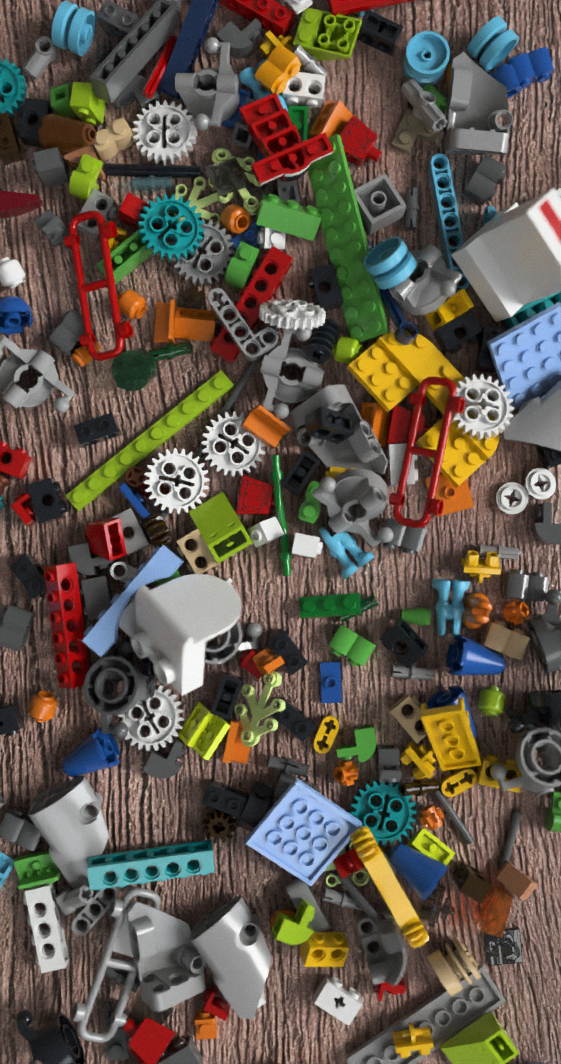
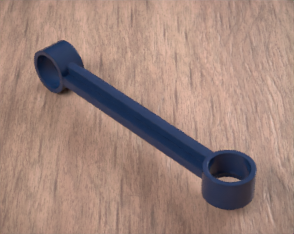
(397, 316)

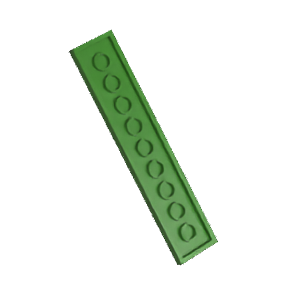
(347, 244)

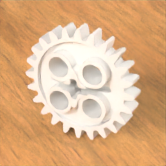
(146, 132)
(292, 314)
(482, 406)
(224, 459)
(180, 463)
(167, 708)

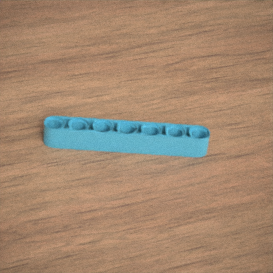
(446, 214)

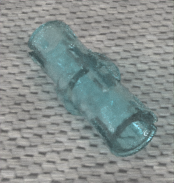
(152, 183)

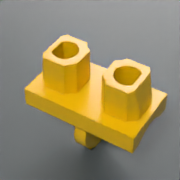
(271, 42)
(481, 567)
(422, 758)
(412, 1040)

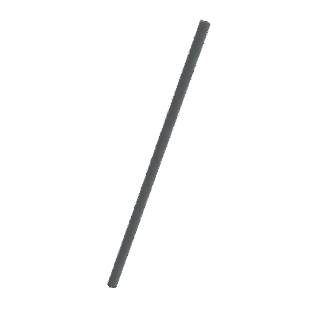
(226, 408)

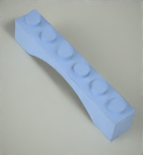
(105, 632)

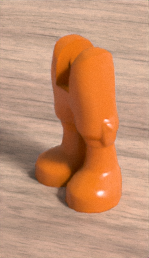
(479, 610)

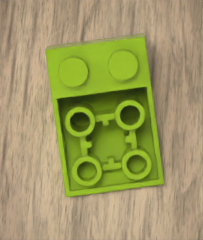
(327, 35)
(220, 527)
(481, 1043)

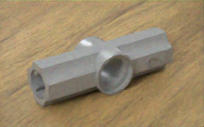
(424, 105)

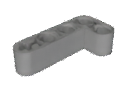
(238, 323)

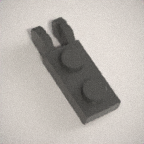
(117, 1044)

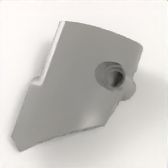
(474, 109)
(539, 421)
(358, 450)
(72, 826)
(389, 949)
(234, 954)
(165, 957)

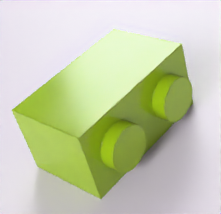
(86, 104)

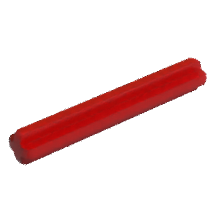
(159, 69)

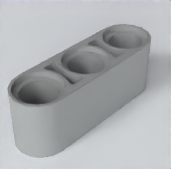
(299, 889)
(89, 914)

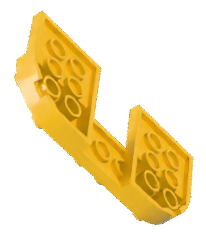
(395, 370)

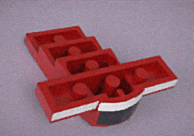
(280, 142)

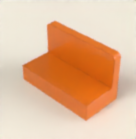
(331, 119)
(164, 322)
(194, 324)
(378, 420)
(265, 426)
(234, 748)

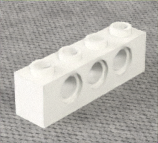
(47, 959)

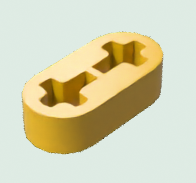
(330, 735)
(460, 786)

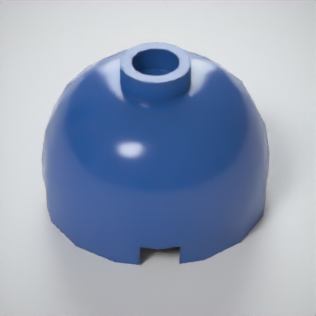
(14, 315)

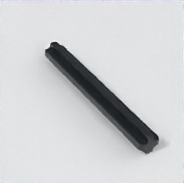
(146, 170)

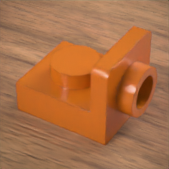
(266, 661)
(205, 1025)

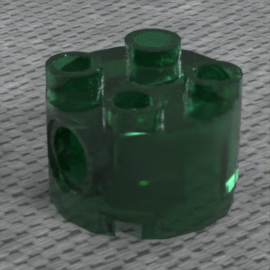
(134, 369)

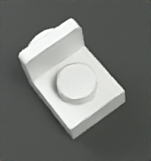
(270, 237)

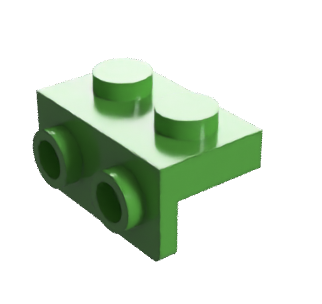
(36, 869)

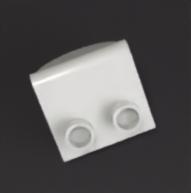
(176, 623)

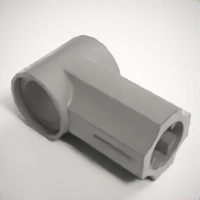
(38, 59)
(72, 899)

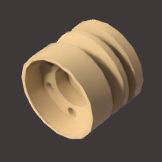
(454, 966)

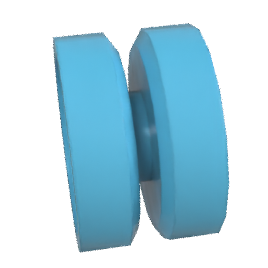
(73, 28)
(492, 43)
(426, 58)
(389, 262)

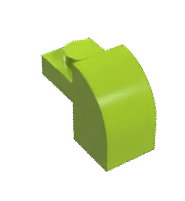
(85, 177)
(297, 928)

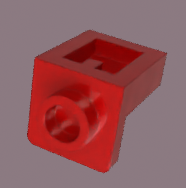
(23, 512)
(249, 664)
(348, 863)
(399, 988)
(215, 1006)

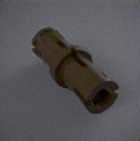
(418, 787)

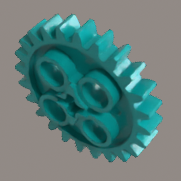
(11, 78)
(158, 214)
(400, 815)

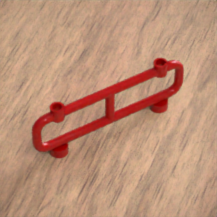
(122, 330)
(433, 506)

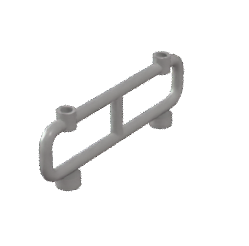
(80, 1011)

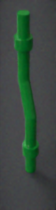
(276, 476)

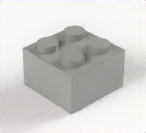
(379, 204)

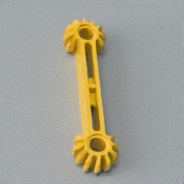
(389, 887)

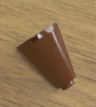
(65, 133)

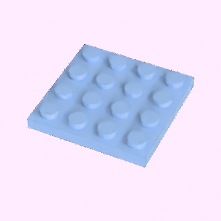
(529, 356)
(303, 832)

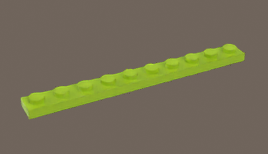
(150, 440)

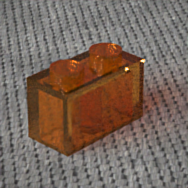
(495, 911)

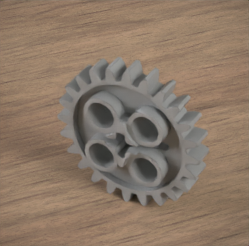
(219, 261)

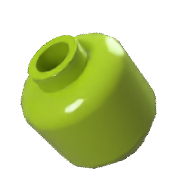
(346, 350)
(491, 701)

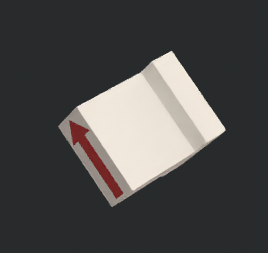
(515, 255)

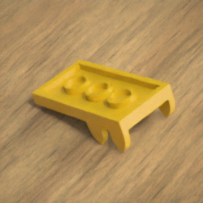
(451, 736)

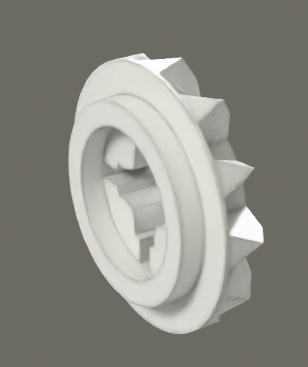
(542, 475)
(519, 493)

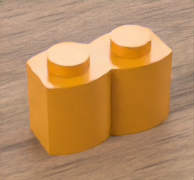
(278, 69)

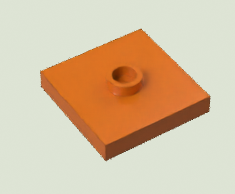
(454, 498)

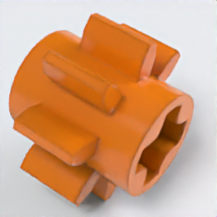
(516, 611)
(346, 772)
(431, 817)

